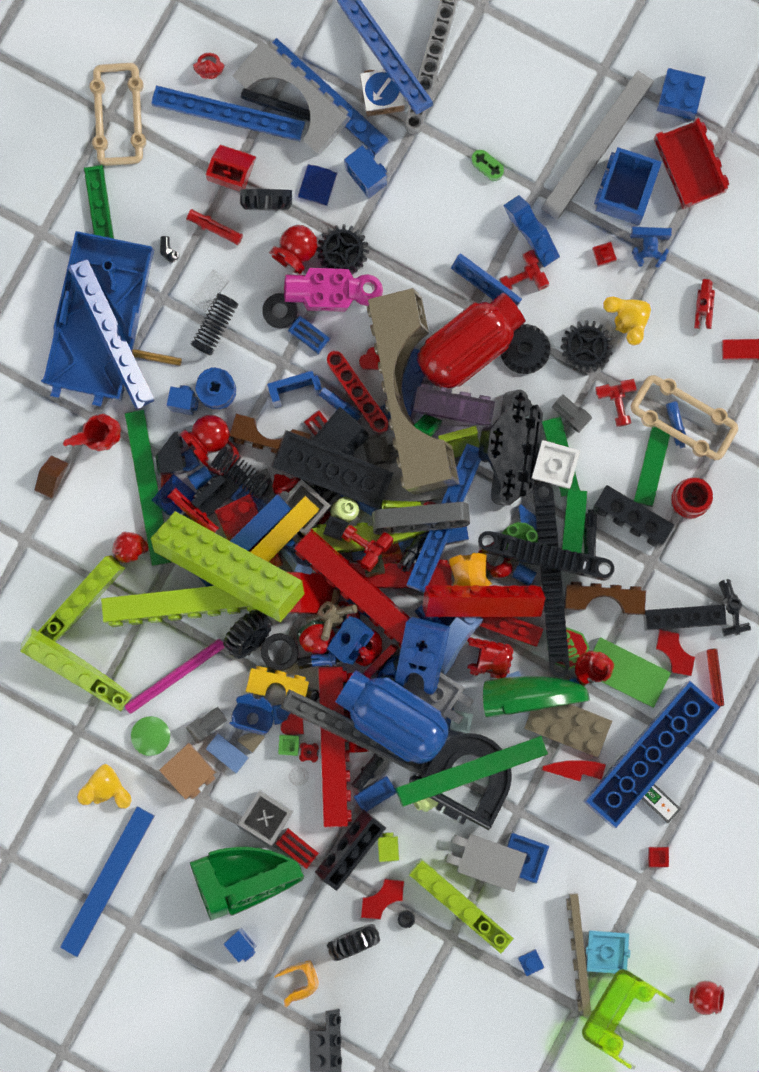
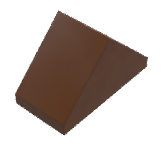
(50, 476)

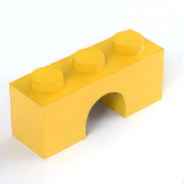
(260, 680)

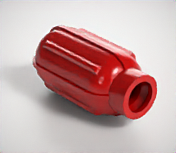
(469, 342)

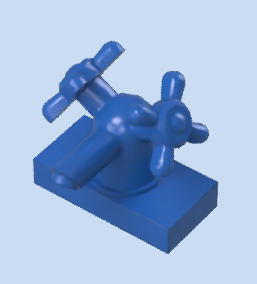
(650, 243)

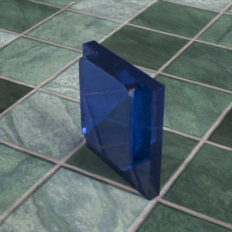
(317, 184)
(166, 503)

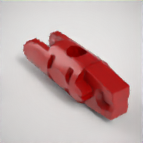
(705, 295)

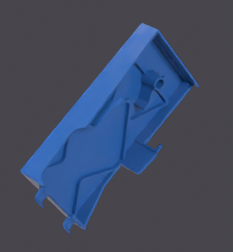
(77, 352)

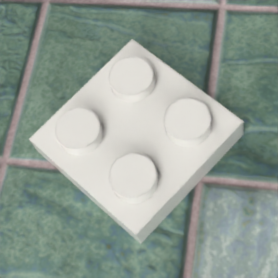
(556, 464)

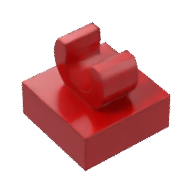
(604, 254)

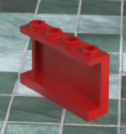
(691, 163)

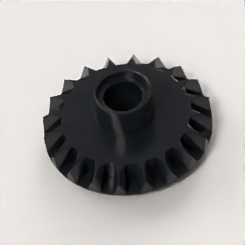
(530, 361)

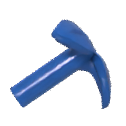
(388, 668)

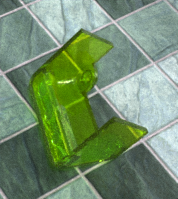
(611, 1009)

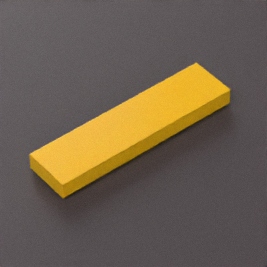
(285, 529)

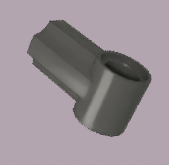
(576, 416)
(202, 727)

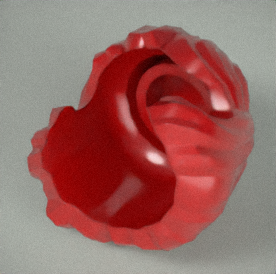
(128, 547)
(370, 651)
(594, 666)

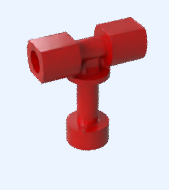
(531, 272)
(616, 393)
(372, 549)

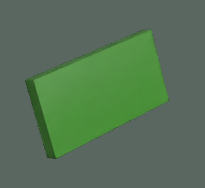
(633, 674)

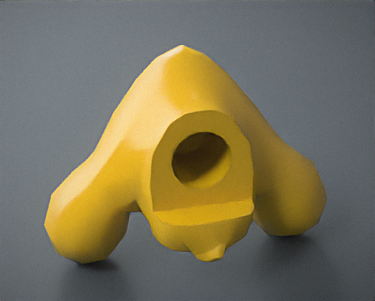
(631, 317)
(103, 786)

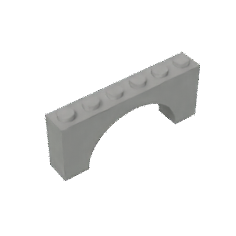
(325, 116)

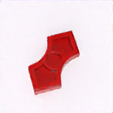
(680, 661)
(389, 893)

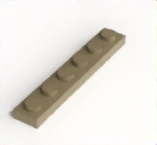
(577, 945)

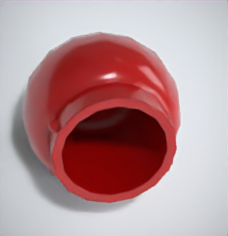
(707, 998)

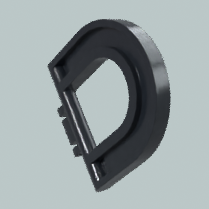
(495, 791)

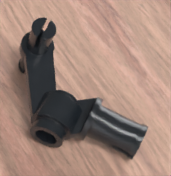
(733, 607)

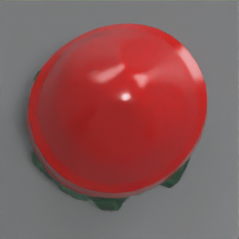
(310, 637)

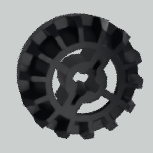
(265, 199)

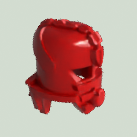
(491, 656)

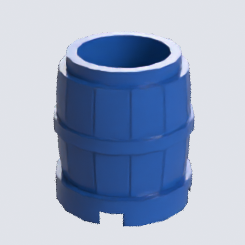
(211, 399)

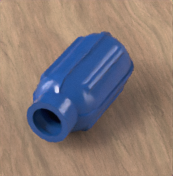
(394, 717)

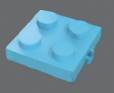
(607, 951)

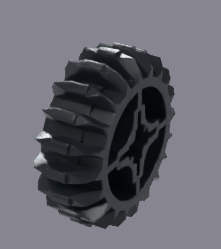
(339, 234)
(600, 336)
(247, 634)
(353, 942)

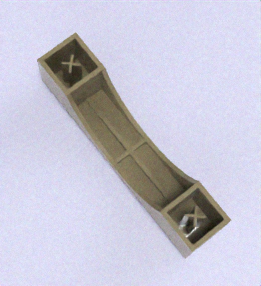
(398, 327)

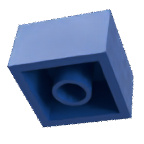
(681, 94)
(365, 171)

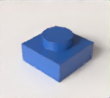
(531, 962)

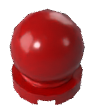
(296, 246)
(207, 435)

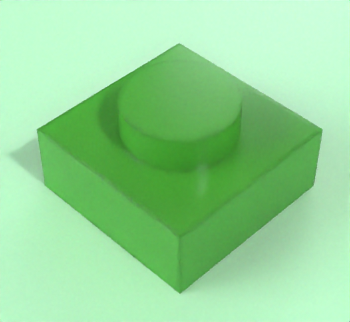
(288, 745)

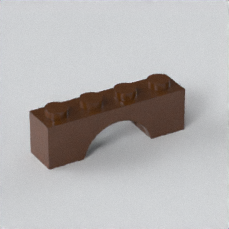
(245, 431)
(630, 600)

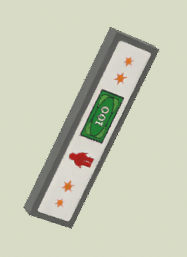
(660, 802)

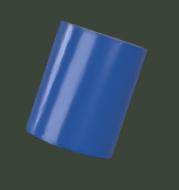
(200, 477)
(524, 574)

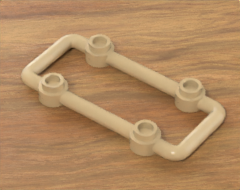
(98, 88)
(718, 416)

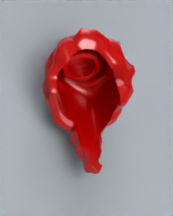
(98, 433)

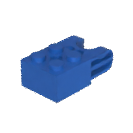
(419, 658)

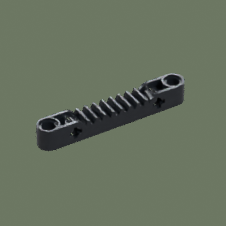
(546, 556)

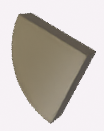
(251, 741)

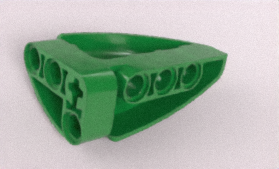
(529, 694)
(242, 878)

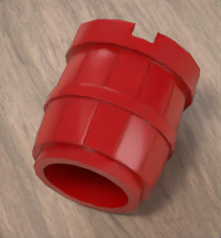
(696, 487)

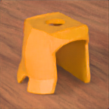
(470, 569)
(303, 992)

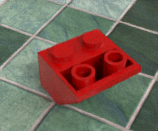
(230, 168)

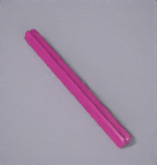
(174, 676)

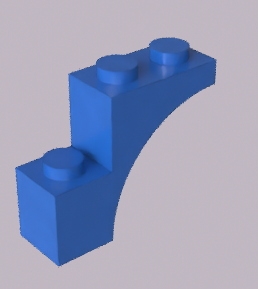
(533, 231)

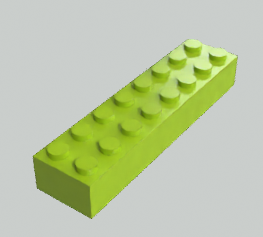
(227, 566)
(170, 605)

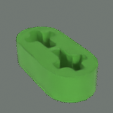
(484, 169)

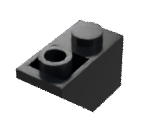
(169, 457)

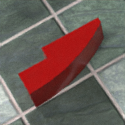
(575, 768)

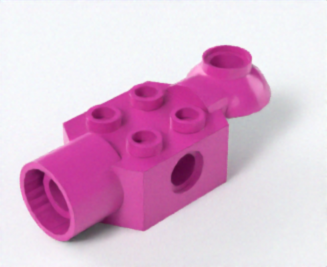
(330, 289)

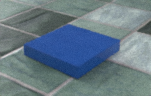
(535, 857)

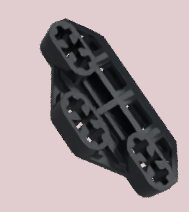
(508, 452)

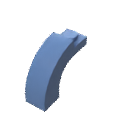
(459, 633)

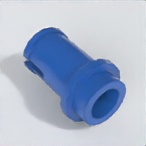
(323, 659)

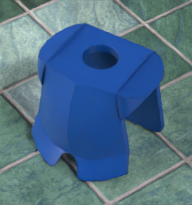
(248, 704)

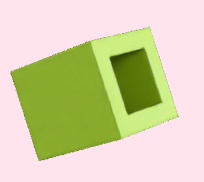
(388, 847)

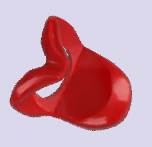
(501, 570)

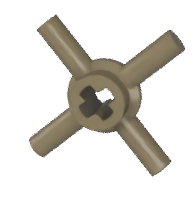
(331, 614)

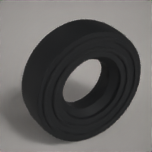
(273, 321)

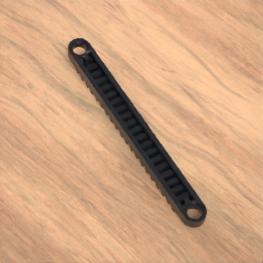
(551, 583)

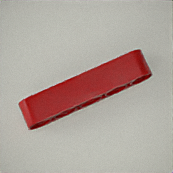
(349, 386)

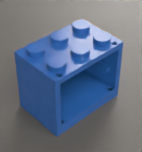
(627, 185)

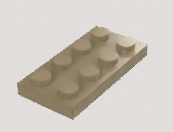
(571, 727)

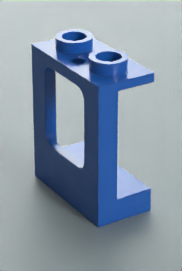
(292, 383)

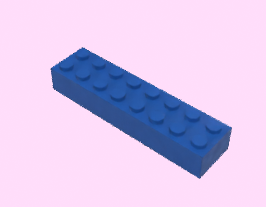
(651, 754)

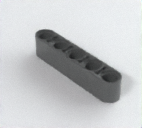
(421, 518)

